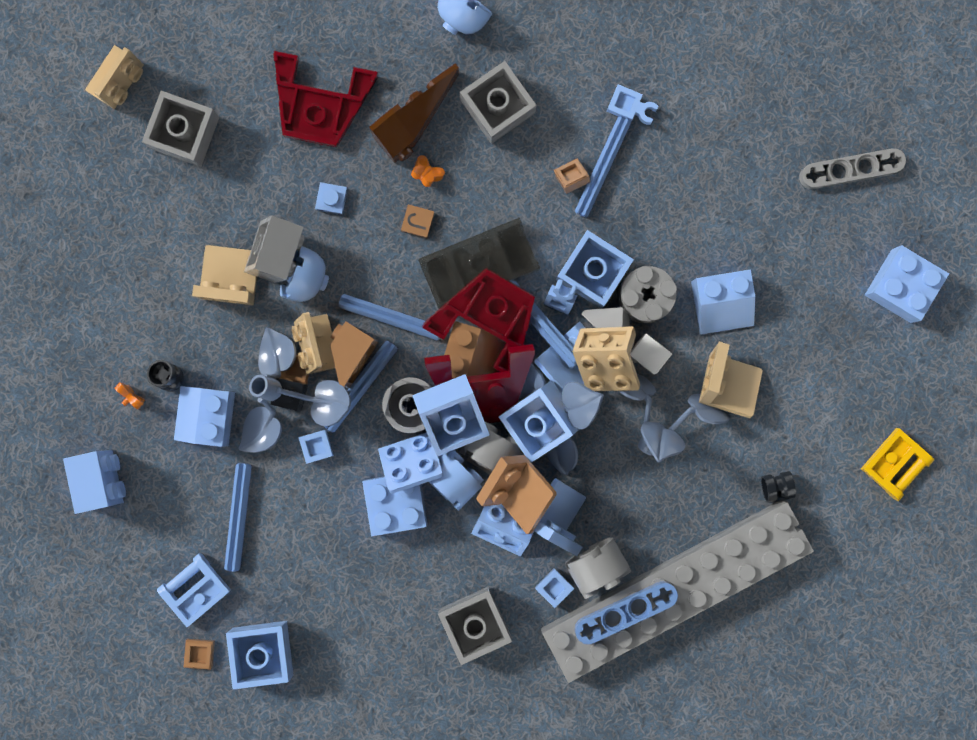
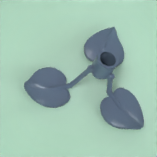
(582, 408)
(260, 427)
(665, 442)

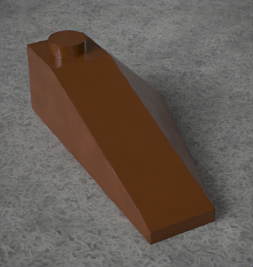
(402, 127)

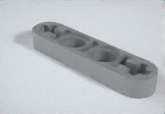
(852, 169)

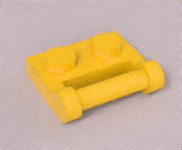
(891, 458)

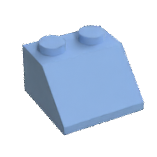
(724, 301)
(204, 416)

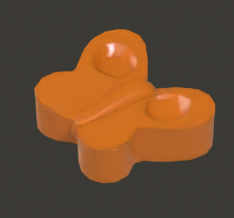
(425, 172)
(130, 397)

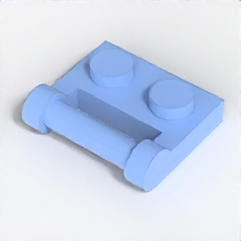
(200, 596)

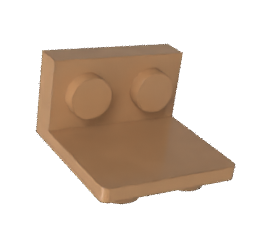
(519, 489)

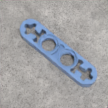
(623, 607)

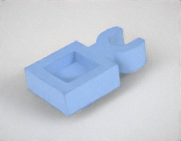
(627, 104)
(561, 297)

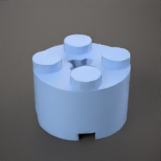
(457, 483)

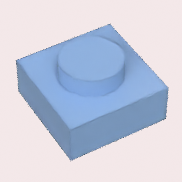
(331, 198)
(316, 446)
(554, 588)

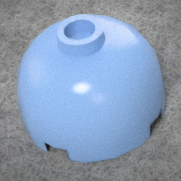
(463, 15)
(307, 277)

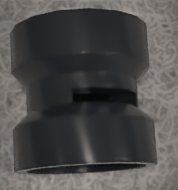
(159, 373)
(778, 486)

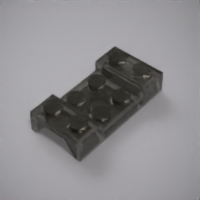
(498, 249)

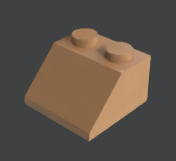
(472, 350)
(350, 352)

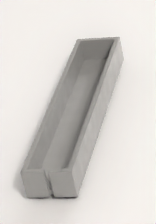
(700, 576)

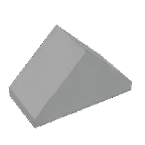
(607, 317)

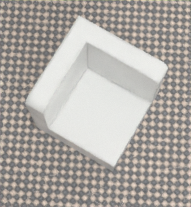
(650, 354)

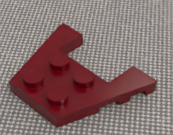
(316, 113)
(491, 305)
(492, 391)

